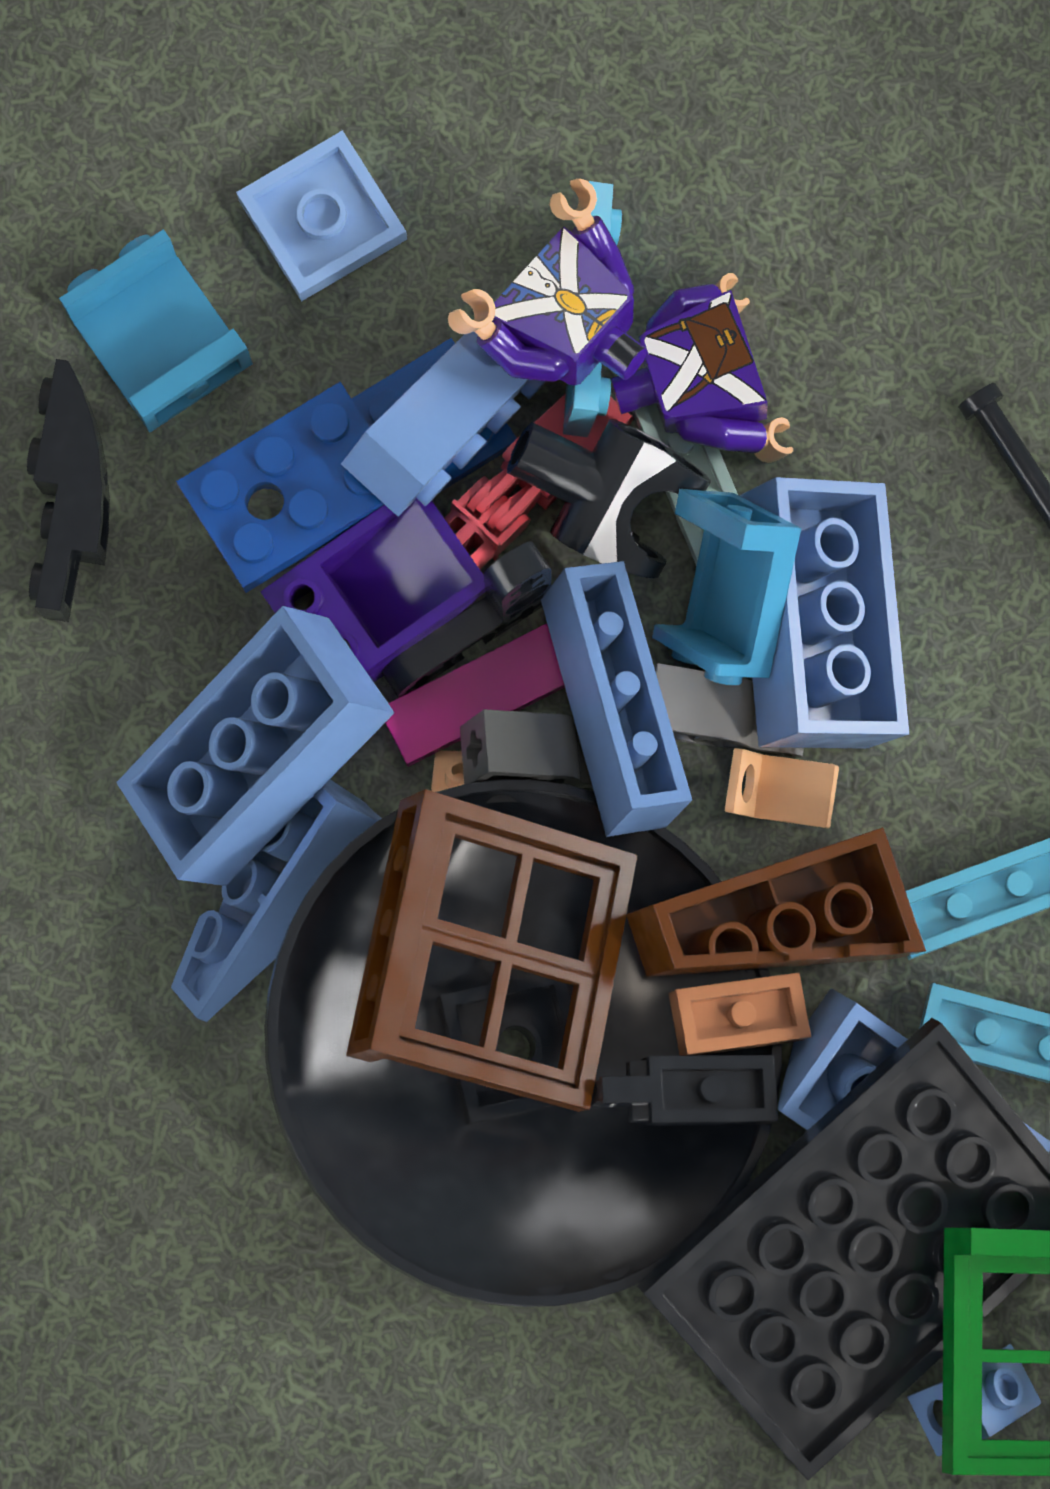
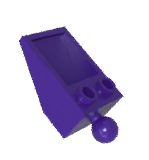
(385, 582)

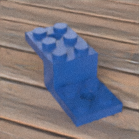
(303, 462)

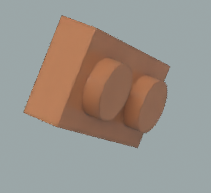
(739, 1015)

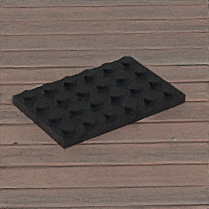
(829, 1266)

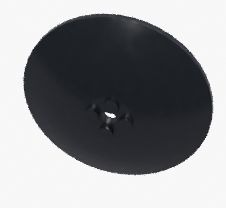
(469, 1180)

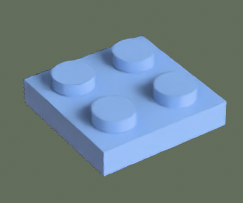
(322, 215)

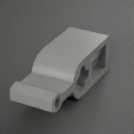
(711, 711)

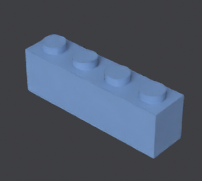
(436, 425)
(615, 699)

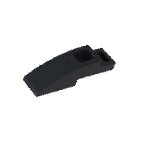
(73, 468)

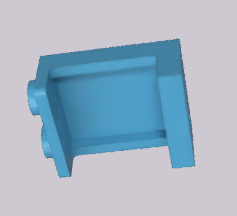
(735, 587)

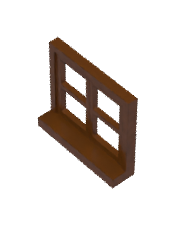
(409, 926)

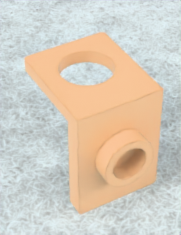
(782, 789)

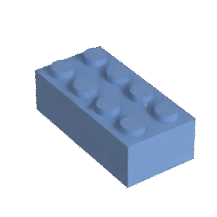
(839, 635)
(254, 747)

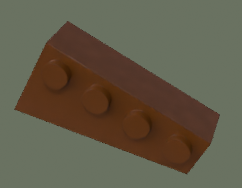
(799, 912)

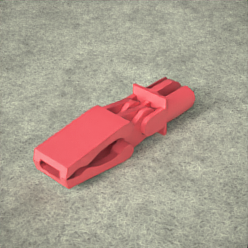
(508, 516)

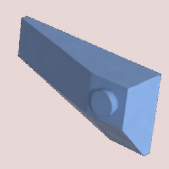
(262, 899)
(839, 1055)

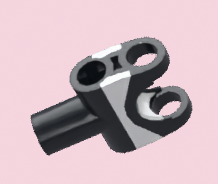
(603, 488)

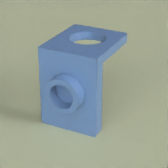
(1005, 1398)

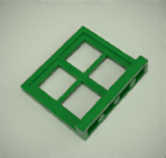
(966, 1257)

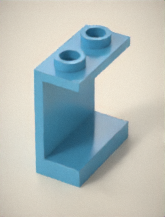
(154, 330)

